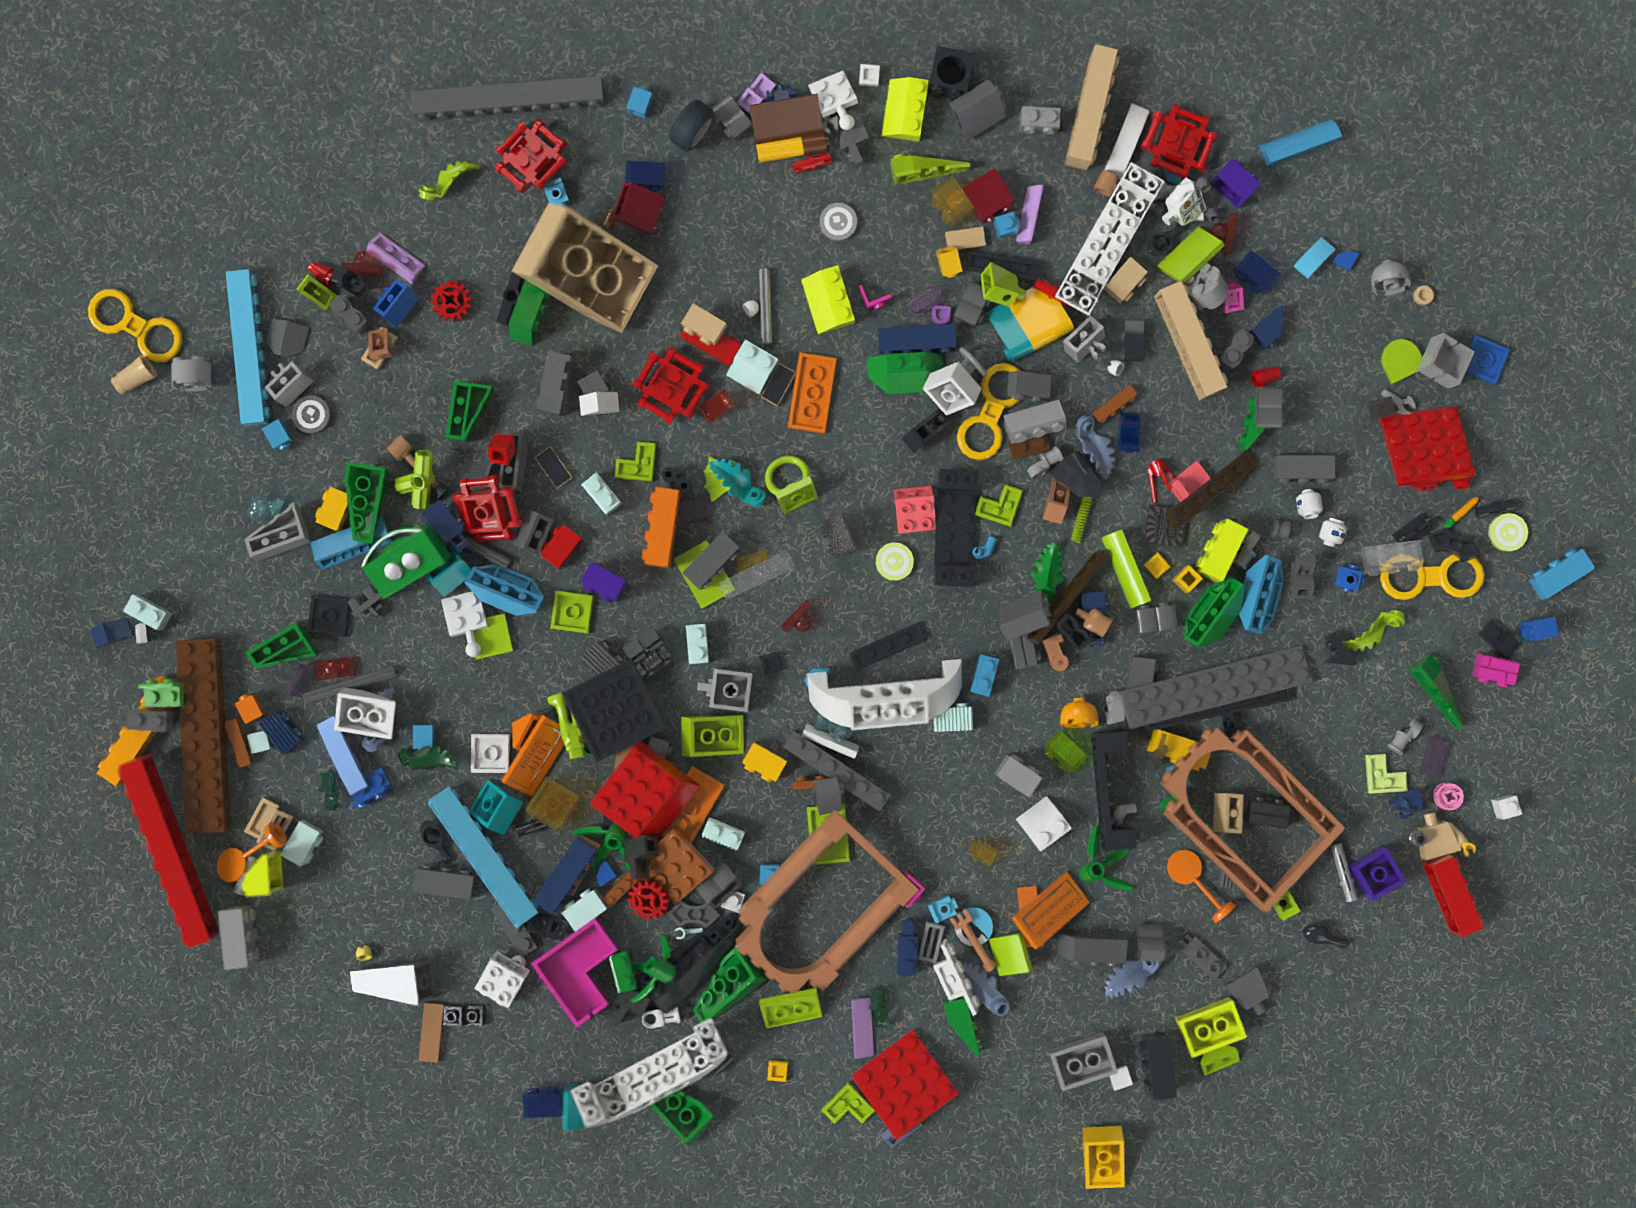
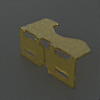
(743, 564)

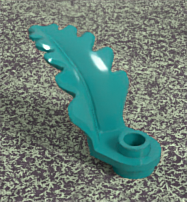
(738, 481)

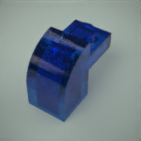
(1129, 432)

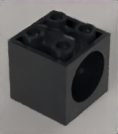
(950, 57)

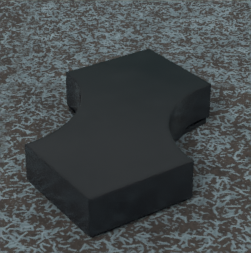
(1462, 548)

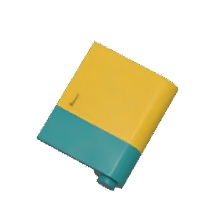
(1029, 323)

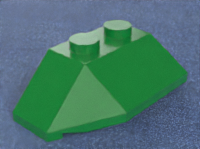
(903, 371)
(1214, 612)

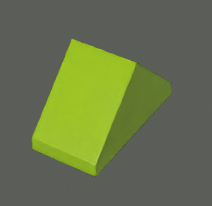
(316, 292)

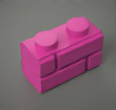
(1495, 669)

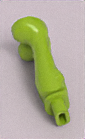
(570, 732)

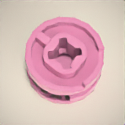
(1448, 796)

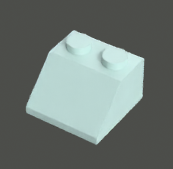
(752, 367)

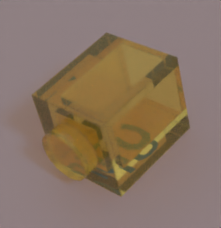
(982, 852)

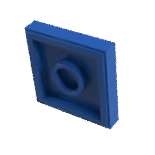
(1487, 359)

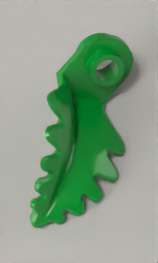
(1048, 569)

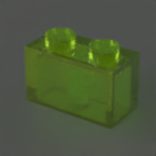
(1065, 751)

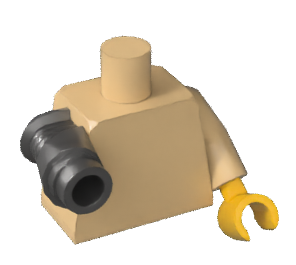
(1439, 838)

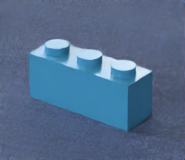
(1561, 573)

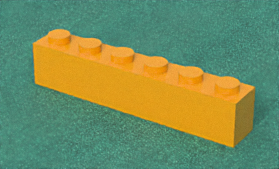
(128, 747)

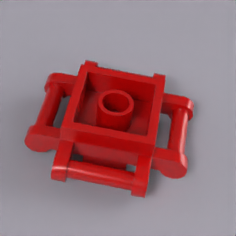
(1179, 141)
(531, 156)
(670, 385)
(485, 509)

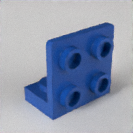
(377, 788)

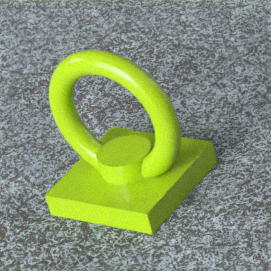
(796, 493)

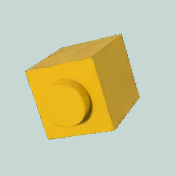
(949, 261)
(1187, 579)

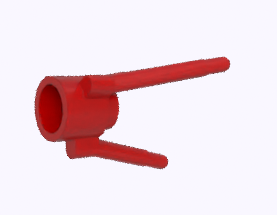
(1159, 468)

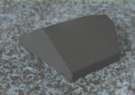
(286, 337)

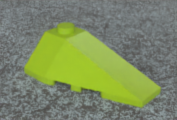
(917, 168)

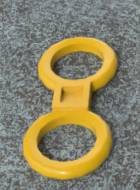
(135, 325)
(989, 415)
(1436, 577)

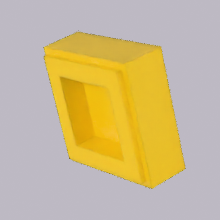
(1156, 565)
(777, 1070)

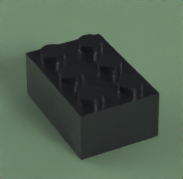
(1158, 1066)

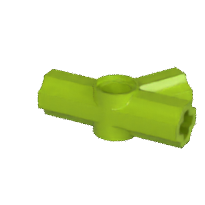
(419, 481)

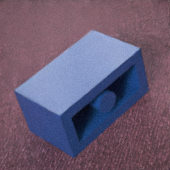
(1538, 629)

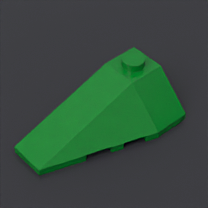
(365, 497)
(729, 985)
(684, 1116)

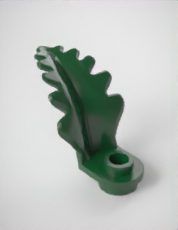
(427, 759)

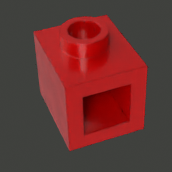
(501, 448)

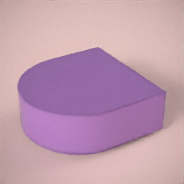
(941, 314)

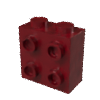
(989, 196)
(638, 208)

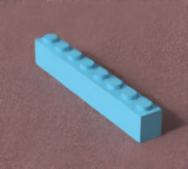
(247, 347)
(482, 857)

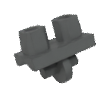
(359, 606)

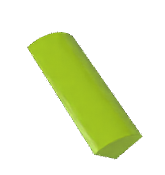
(1126, 569)

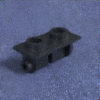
(1414, 529)
(1232, 723)

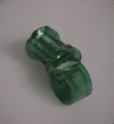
(328, 787)
(877, 1004)

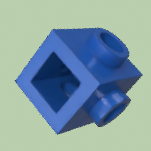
(1350, 570)

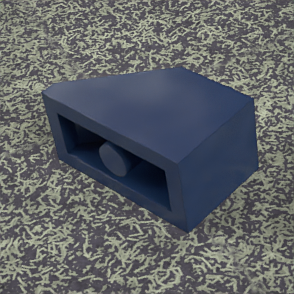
(1268, 329)

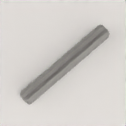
(765, 305)

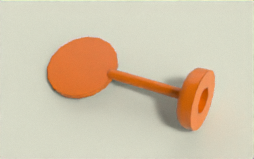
(233, 861)
(1185, 868)

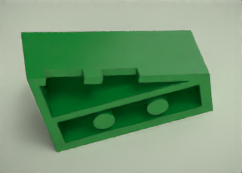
(527, 313)
(466, 409)
(282, 647)

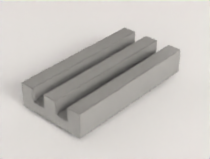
(924, 937)

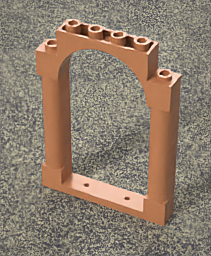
(1185, 819)
(826, 968)

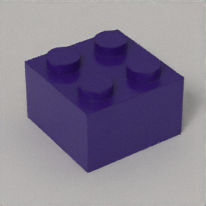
(1235, 182)
(604, 582)
(1377, 873)

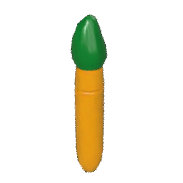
(1461, 512)

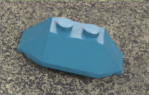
(505, 589)
(1261, 594)

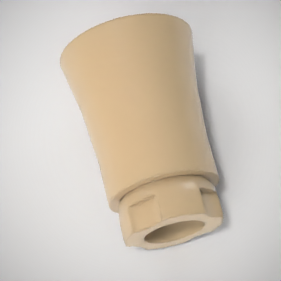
(134, 375)

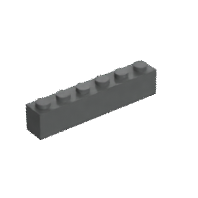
(834, 768)

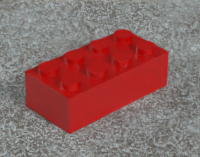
(1453, 895)

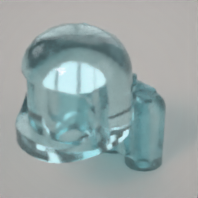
(260, 507)
(836, 731)

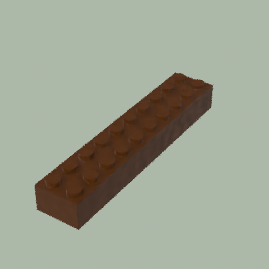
(203, 736)

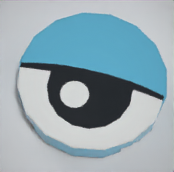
(981, 925)

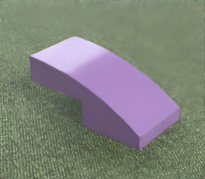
(757, 92)

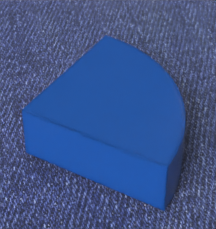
(1345, 260)
(605, 873)

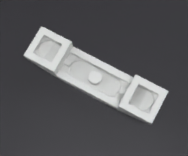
(1127, 140)

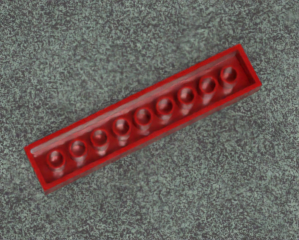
(168, 850)

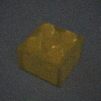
(951, 201)
(553, 805)

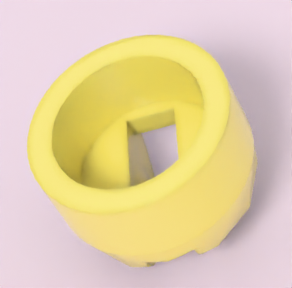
(363, 953)

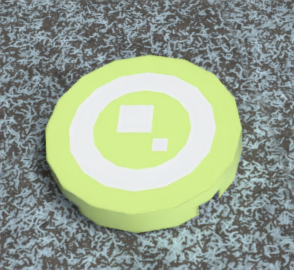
(1508, 532)
(894, 561)

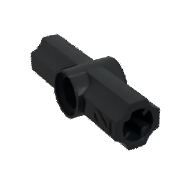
(507, 307)

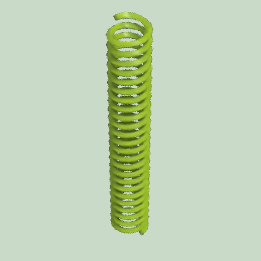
(1078, 522)

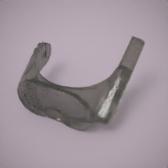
(1154, 757)

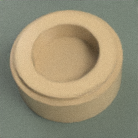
(1423, 295)

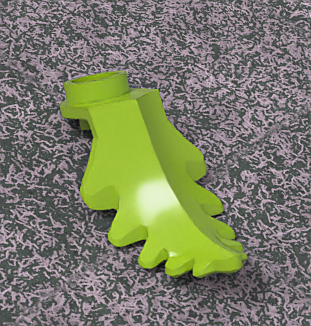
(445, 180)
(1375, 633)

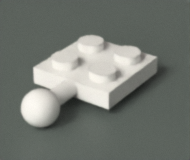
(834, 96)
(463, 616)

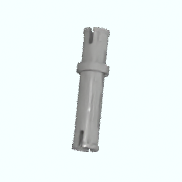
(1344, 872)

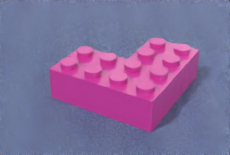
(567, 970)

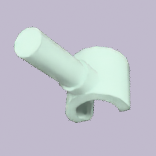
(688, 931)

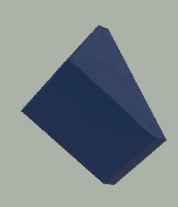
(111, 632)

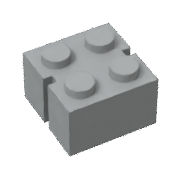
(1445, 364)
(1017, 775)

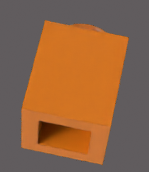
(250, 708)

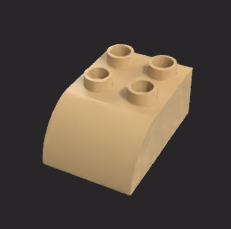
(585, 267)

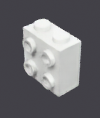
(502, 979)

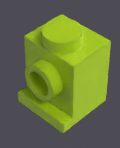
(1289, 909)

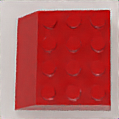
(644, 793)

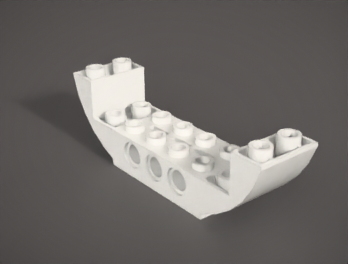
(1109, 238)
(886, 703)
(652, 1077)

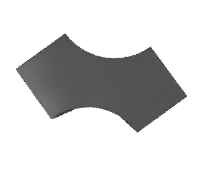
(685, 913)

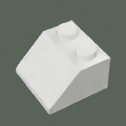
(1043, 823)

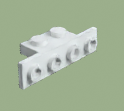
(953, 979)

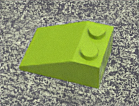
(712, 735)

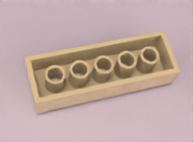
(1091, 106)
(1191, 340)

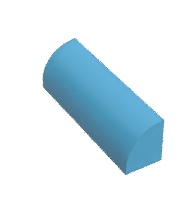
(1300, 142)
(341, 547)

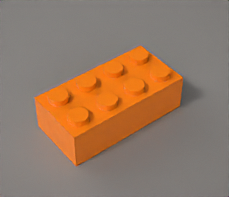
(662, 527)

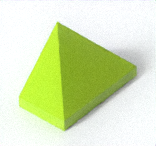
(1219, 1059)

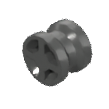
(1280, 529)

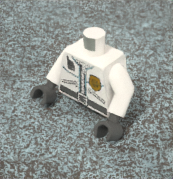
(1187, 203)

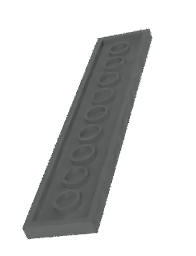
(1215, 687)

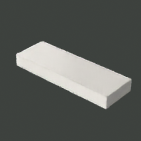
(825, 739)

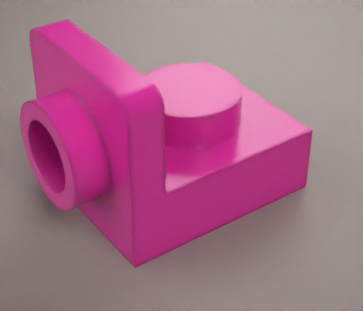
(1234, 298)

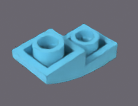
(1314, 257)

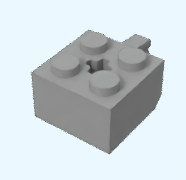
(717, 690)

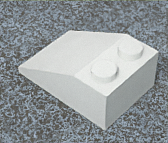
(364, 713)

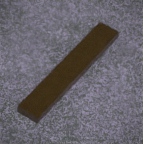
(1211, 490)
(1069, 594)

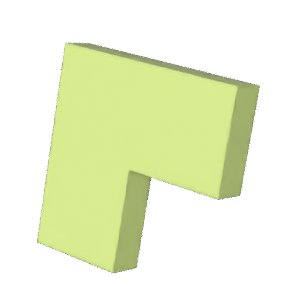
(1379, 780)

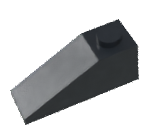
(928, 429)

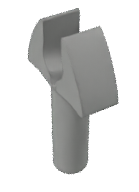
(834, 121)
(1399, 402)

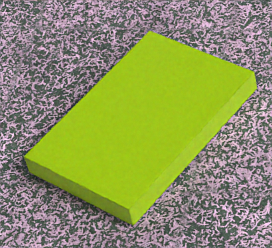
(1190, 255)
(712, 592)
(837, 851)
(790, 1008)

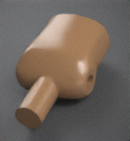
(1094, 621)

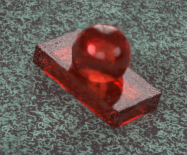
(1225, 232)
(363, 264)
(716, 405)
(801, 621)
(334, 668)

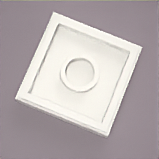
(490, 753)

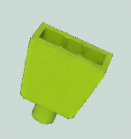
(1000, 285)

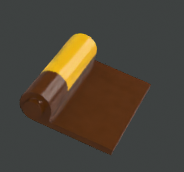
(788, 128)

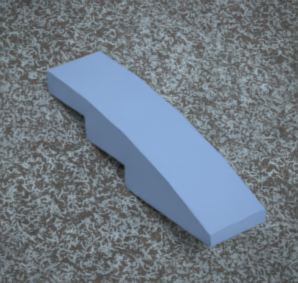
(342, 757)

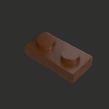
(1029, 447)

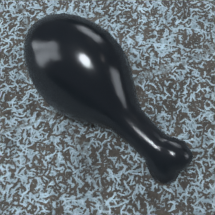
(1163, 241)
(434, 837)
(1321, 935)

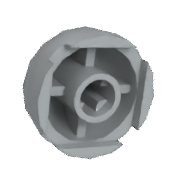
(1394, 278)

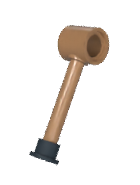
(1107, 184)
(401, 449)

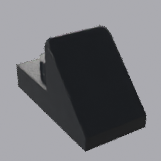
(1500, 640)
(1342, 655)

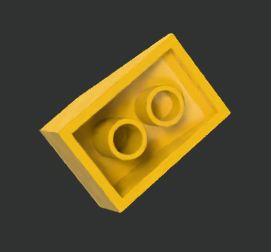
(1103, 1157)

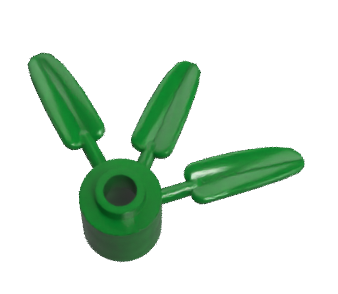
(614, 840)
(1095, 870)
(657, 968)

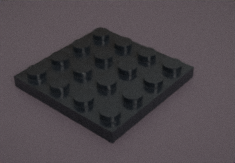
(613, 710)

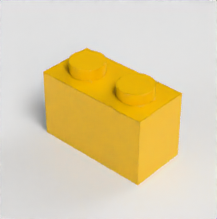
(334, 509)
(764, 762)

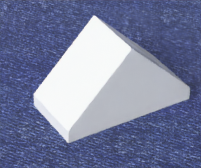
(599, 403)

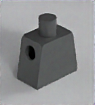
(1248, 989)

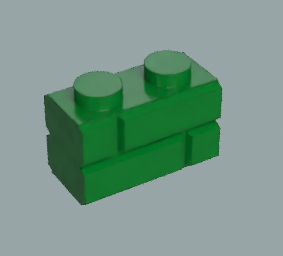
(623, 971)

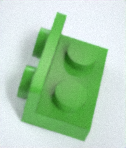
(163, 694)

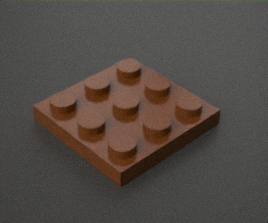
(678, 866)

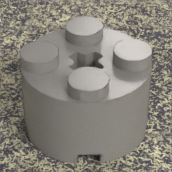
(1207, 288)
(191, 374)

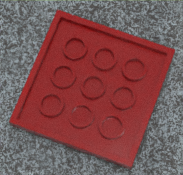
(1427, 446)
(904, 1084)

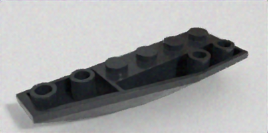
(693, 962)

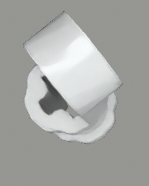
(661, 1017)

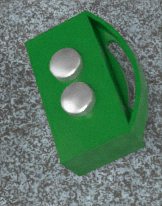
(404, 558)

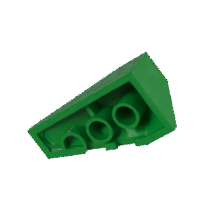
(1434, 682)

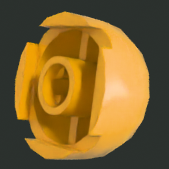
(1079, 714)

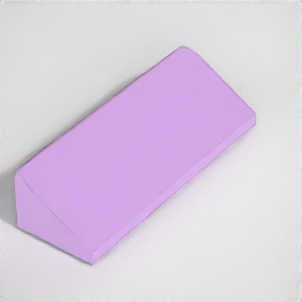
(1029, 214)
(395, 258)
(862, 1027)

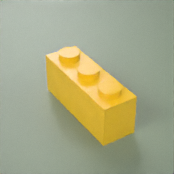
(1177, 747)

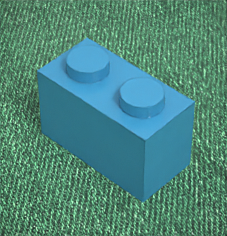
(984, 675)

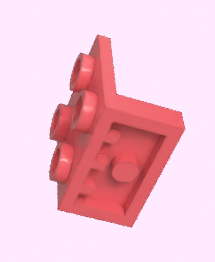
(1188, 481)
(915, 509)

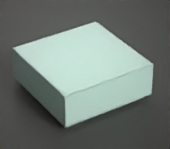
(258, 742)

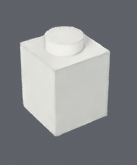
(1506, 807)

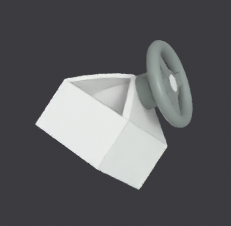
(953, 386)

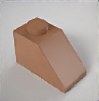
(1056, 502)

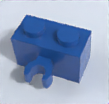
(396, 303)

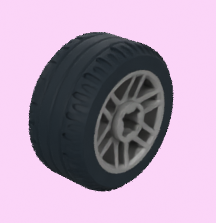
(691, 125)

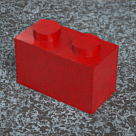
(560, 546)

